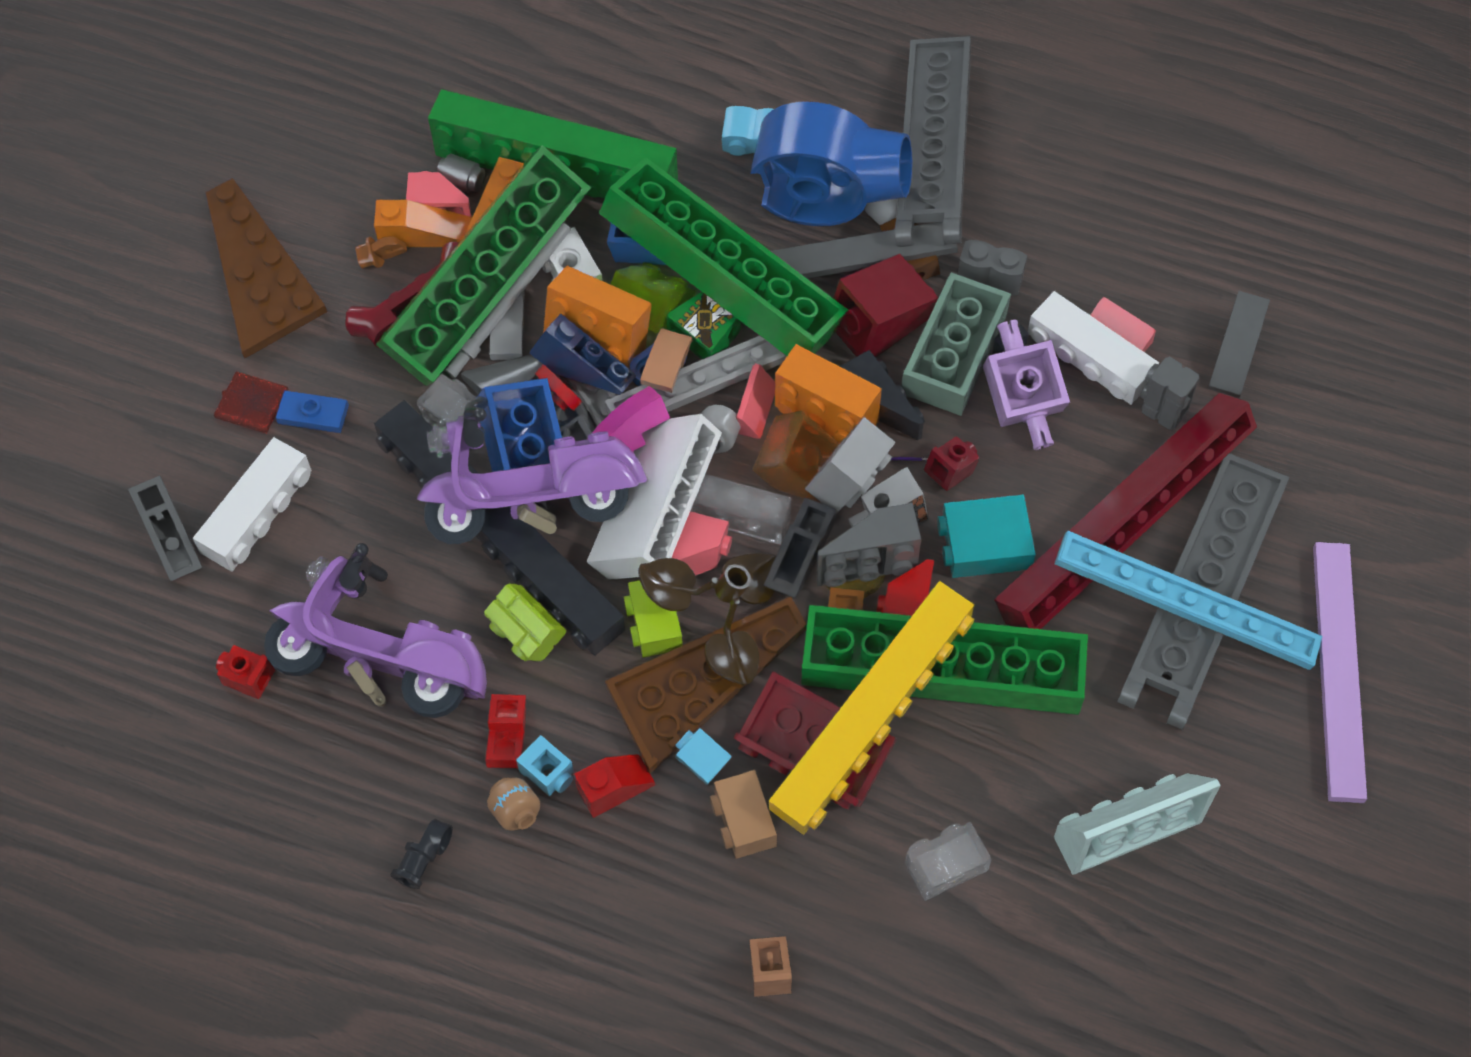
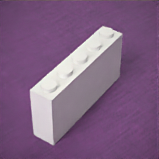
(657, 509)

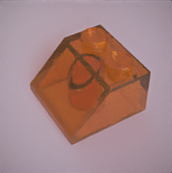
(793, 453)

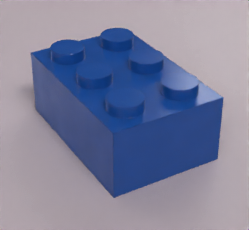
(519, 424)

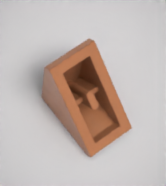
(770, 966)

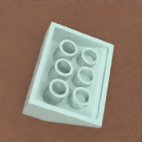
(1135, 820)

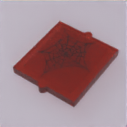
(250, 402)

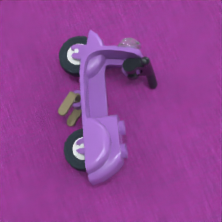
(588, 472)
(433, 664)

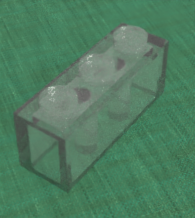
(745, 507)

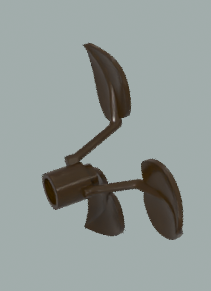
(671, 584)

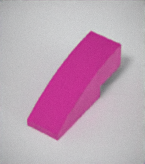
(634, 417)

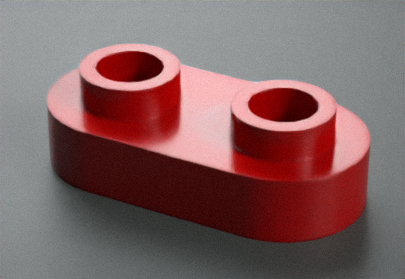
(562, 396)

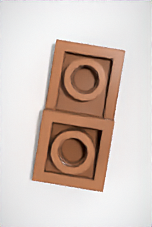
(665, 360)

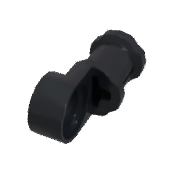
(417, 856)

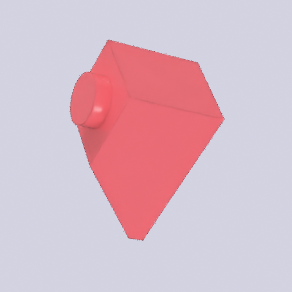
(436, 191)
(703, 542)

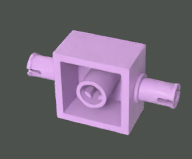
(1034, 365)

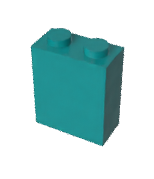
(986, 536)

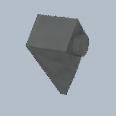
(165, 528)

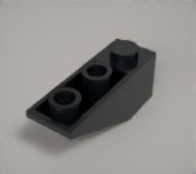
(894, 406)

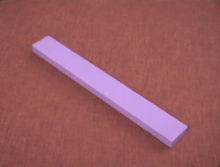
(1339, 673)

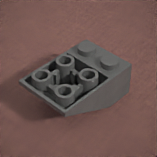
(876, 546)

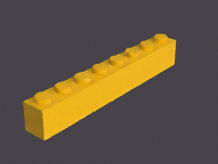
(871, 708)

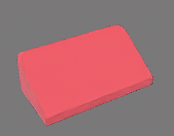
(1124, 324)
(756, 403)

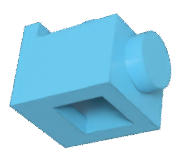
(543, 756)

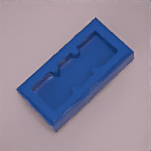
(312, 411)

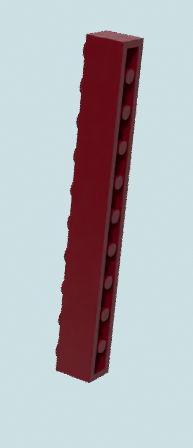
(1131, 508)

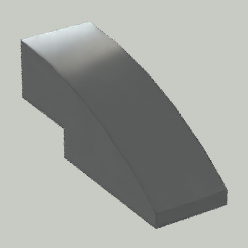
(1239, 344)

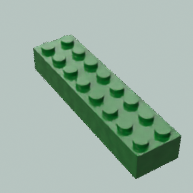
(490, 130)
(721, 259)
(483, 266)
(985, 667)

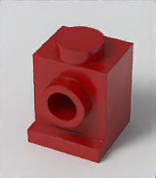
(251, 678)

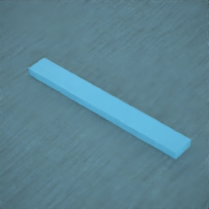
(1188, 600)

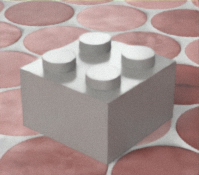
(852, 466)

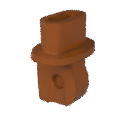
(376, 252)

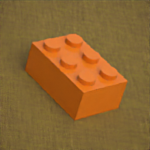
(601, 311)
(825, 393)

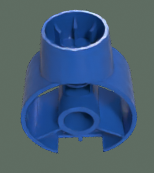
(828, 164)

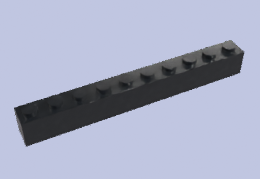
(513, 542)

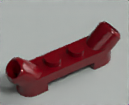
(375, 321)

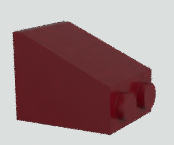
(882, 305)

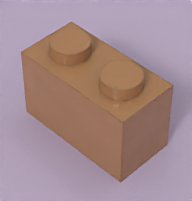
(744, 814)

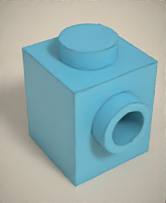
(701, 755)

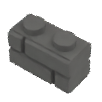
(1168, 392)

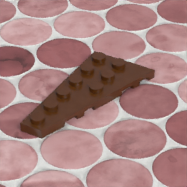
(262, 280)
(683, 692)

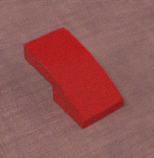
(506, 730)

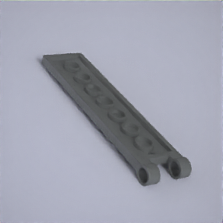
(937, 130)
(1219, 559)

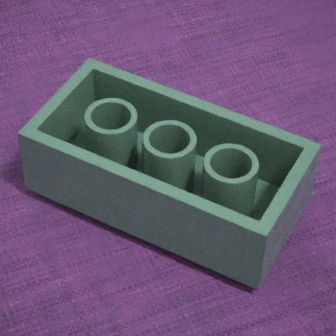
(955, 343)

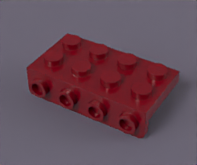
(788, 723)

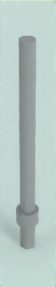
(472, 346)

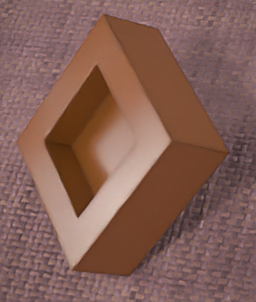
(846, 598)

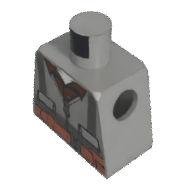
(894, 491)

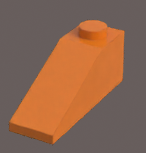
(418, 223)

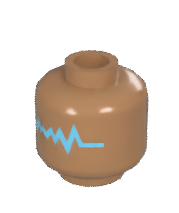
(513, 803)

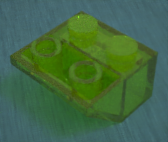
(653, 286)

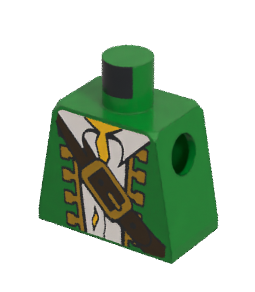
(707, 324)

